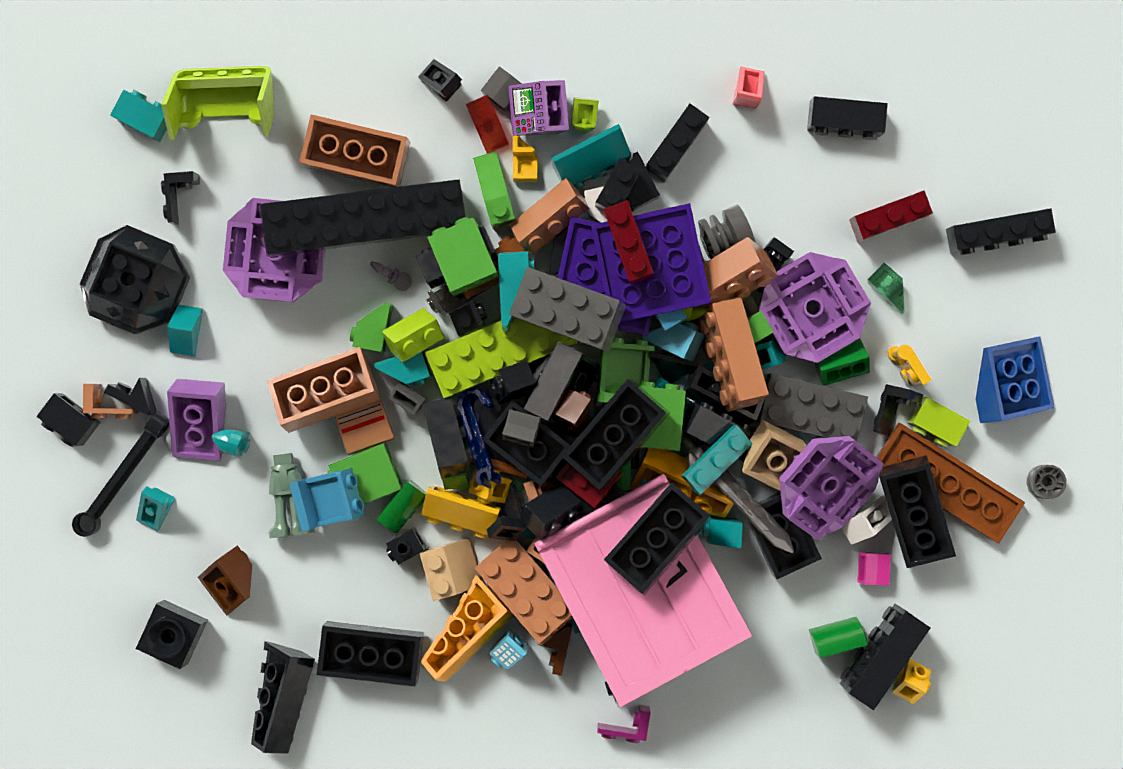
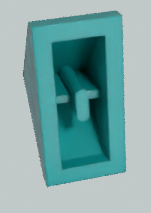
(184, 330)

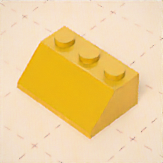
(459, 511)

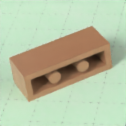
(549, 216)

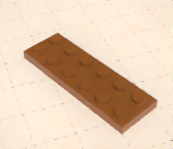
(959, 487)

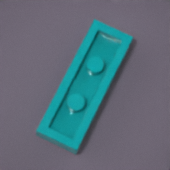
(716, 459)

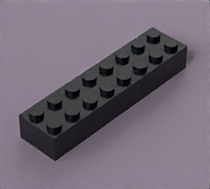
(360, 217)

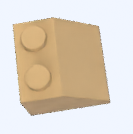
(771, 454)
(449, 568)

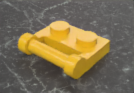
(911, 367)

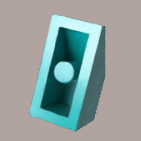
(410, 371)
(724, 532)

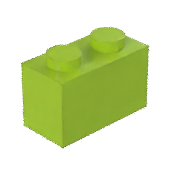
(413, 334)
(939, 422)

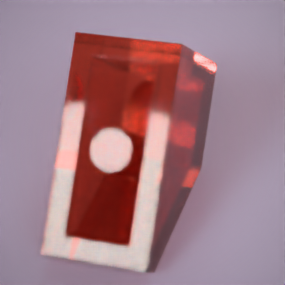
(487, 124)

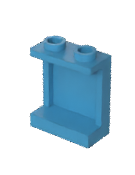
(327, 499)

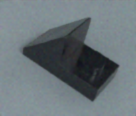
(441, 79)
(139, 398)

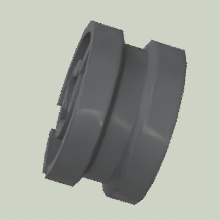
(1053, 474)

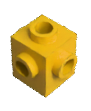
(497, 493)
(912, 682)

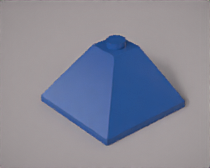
(1013, 381)

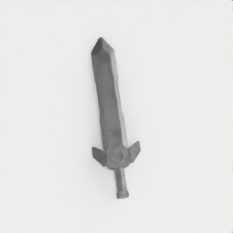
(741, 498)

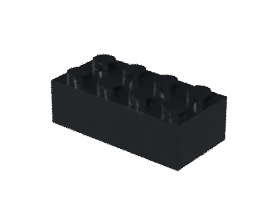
(616, 434)
(916, 512)
(657, 538)
(370, 653)
(884, 656)

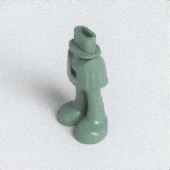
(281, 477)

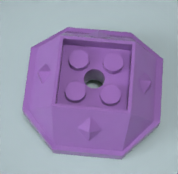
(263, 276)
(839, 302)
(828, 484)

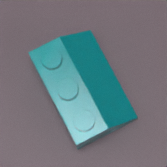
(592, 157)

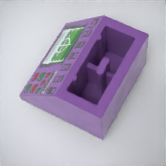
(538, 108)

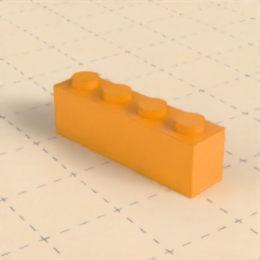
(662, 461)
(467, 630)

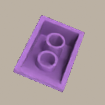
(194, 416)

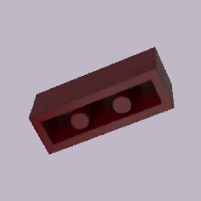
(891, 216)
(629, 242)

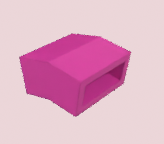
(873, 568)

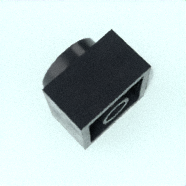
(157, 640)

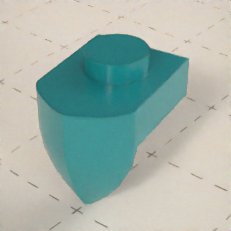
(232, 441)

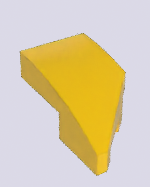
(524, 161)

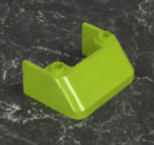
(216, 93)

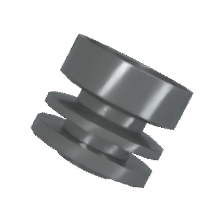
(726, 234)

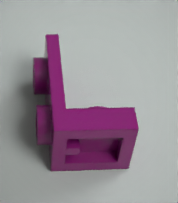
(640, 721)

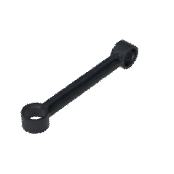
(152, 431)

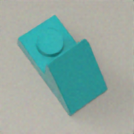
(153, 507)

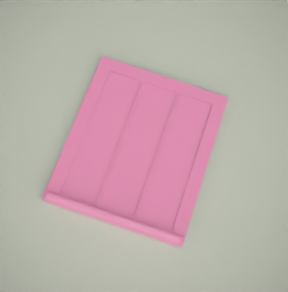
(631, 635)

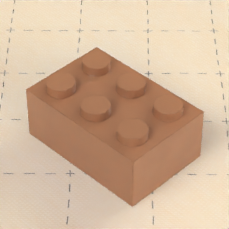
(738, 272)

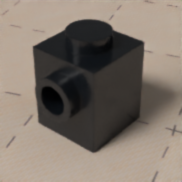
(405, 546)

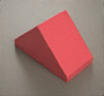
(749, 88)

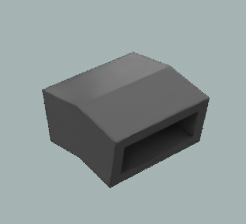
(498, 88)
(411, 394)
(521, 428)

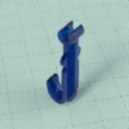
(474, 435)

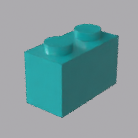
(140, 114)

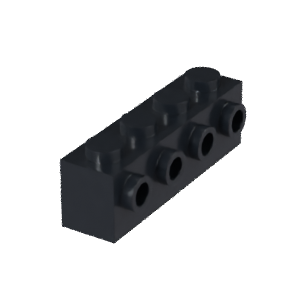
(1001, 230)

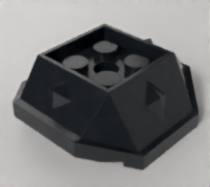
(157, 283)

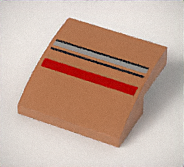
(365, 427)

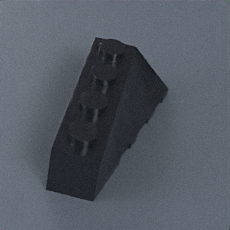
(281, 697)

